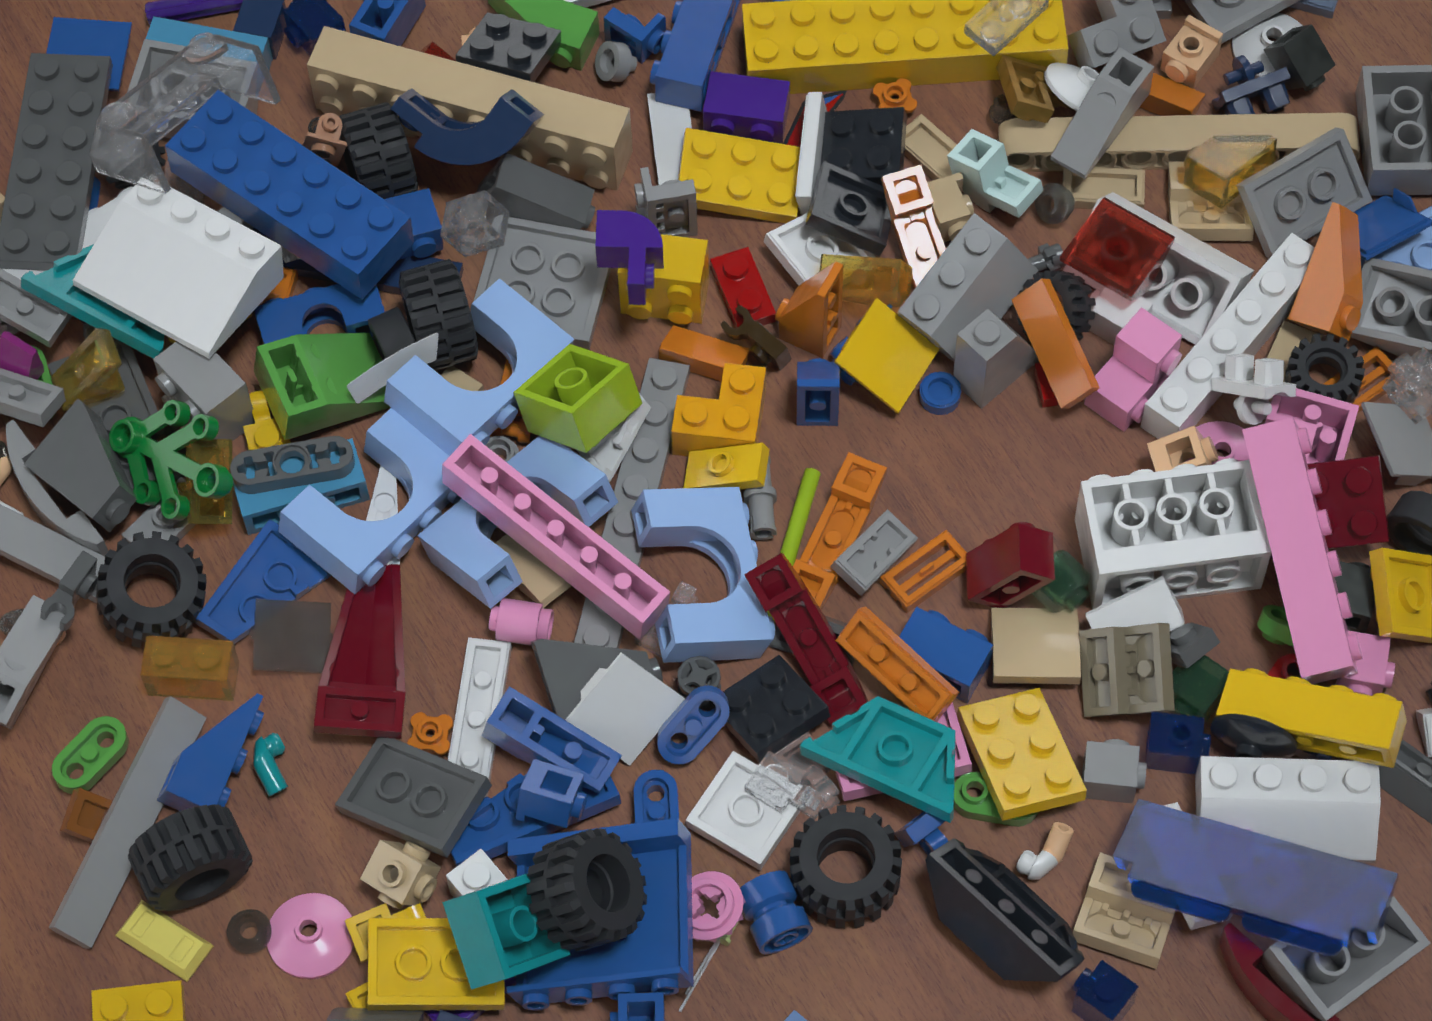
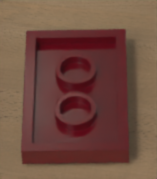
(1353, 501)

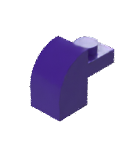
(629, 242)

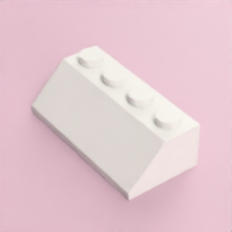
(1192, 282)
(1296, 800)

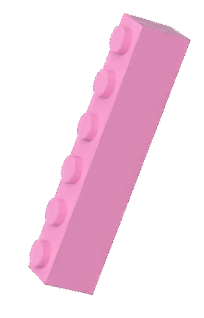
(555, 536)
(1300, 550)

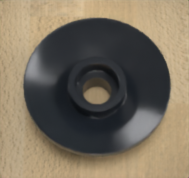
(1253, 736)

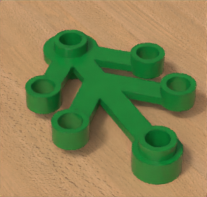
(132, 441)

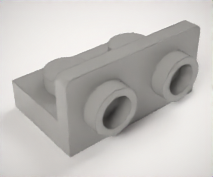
(668, 206)

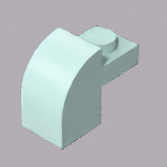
(989, 176)

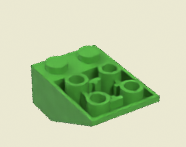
(309, 378)

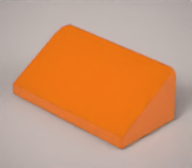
(1172, 98)
(703, 353)

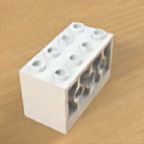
(1181, 523)

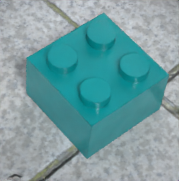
(499, 932)

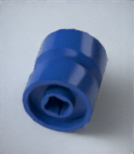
(772, 908)

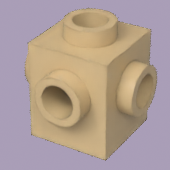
(401, 873)

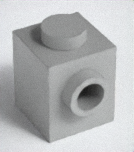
(1112, 770)

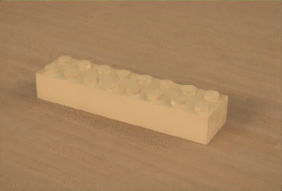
(573, 138)

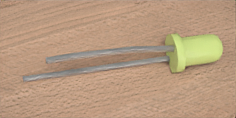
(725, 940)

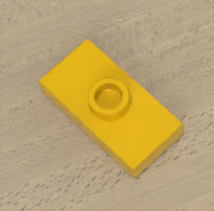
(728, 467)

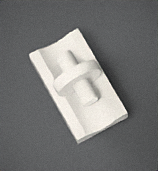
(1254, 391)

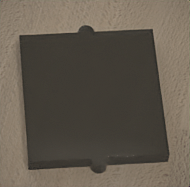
(291, 635)

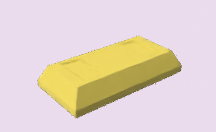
(164, 941)

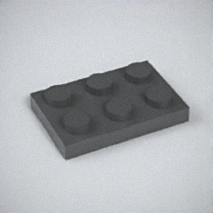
(413, 795)

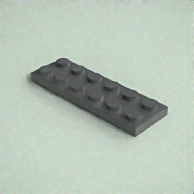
(51, 160)

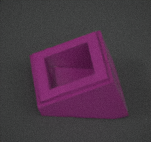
(19, 357)

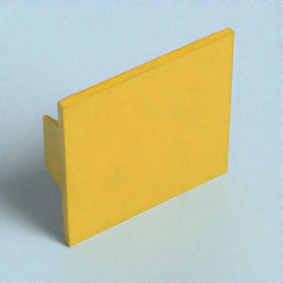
(886, 355)

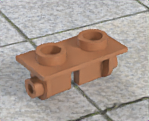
(326, 140)

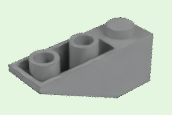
(1104, 112)
(25, 656)

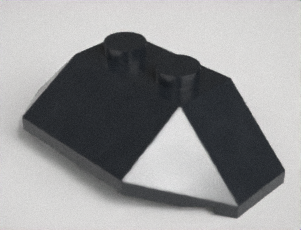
(1000, 916)

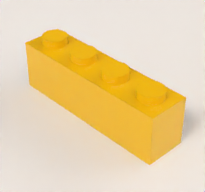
(1320, 717)

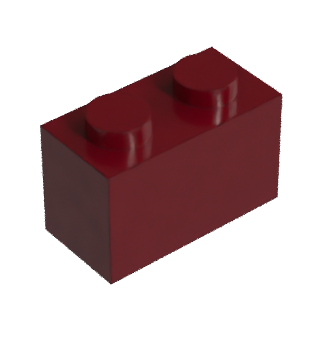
(1010, 565)

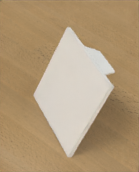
(624, 707)

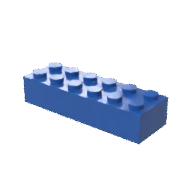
(290, 194)

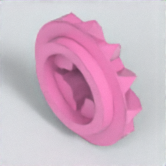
(715, 887)

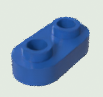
(694, 723)
(649, 810)

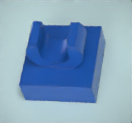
(922, 830)

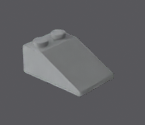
(1395, 307)

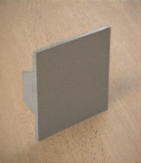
(1402, 443)

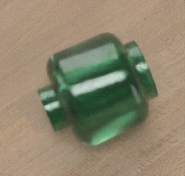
(1069, 584)

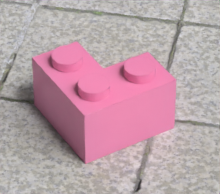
(1141, 361)
(1325, 418)

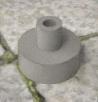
(614, 61)

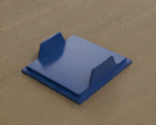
(92, 38)
(1388, 223)

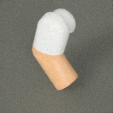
(1051, 854)

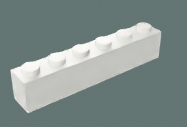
(1239, 330)

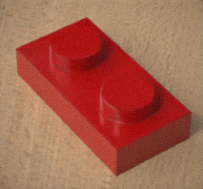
(743, 286)

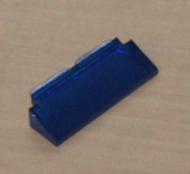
(1270, 882)

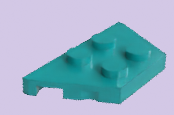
(58, 289)
(893, 754)

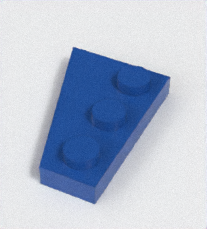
(267, 570)

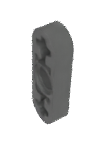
(307, 475)

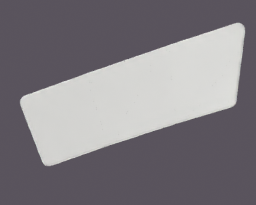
(378, 375)

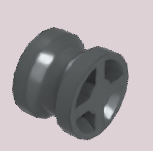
(699, 672)

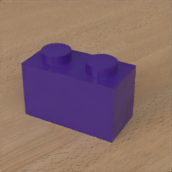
(746, 106)

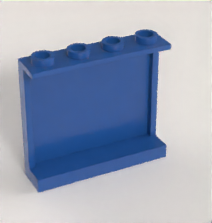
(650, 958)

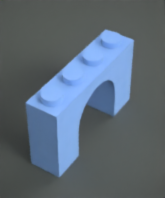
(452, 413)
(717, 525)
(461, 536)
(359, 549)

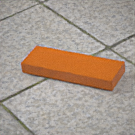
(1055, 343)
(896, 665)

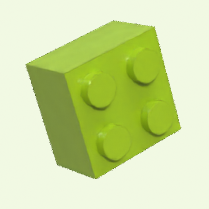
(578, 398)

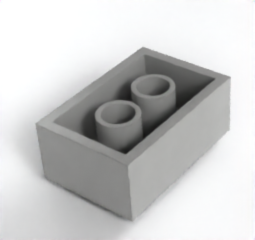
(1396, 128)

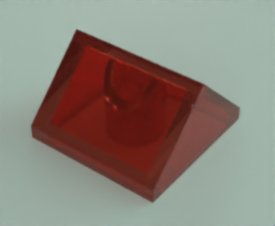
(1118, 250)

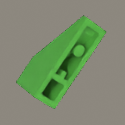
(577, 25)

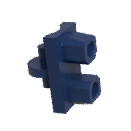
(1269, 87)

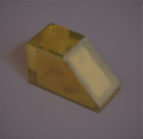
(1224, 162)
(873, 278)

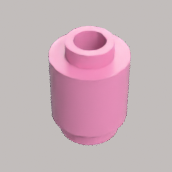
(521, 621)

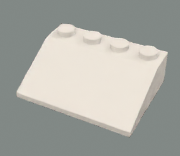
(180, 267)

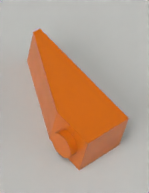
(1332, 284)
(813, 312)

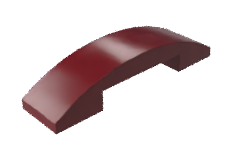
(808, 635)
(1242, 961)

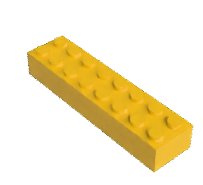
(877, 41)

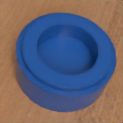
(940, 393)

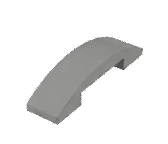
(76, 526)

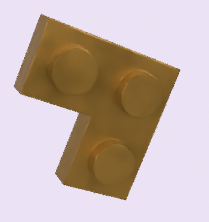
(1027, 90)

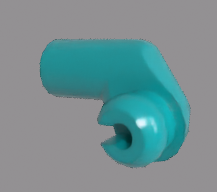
(265, 765)

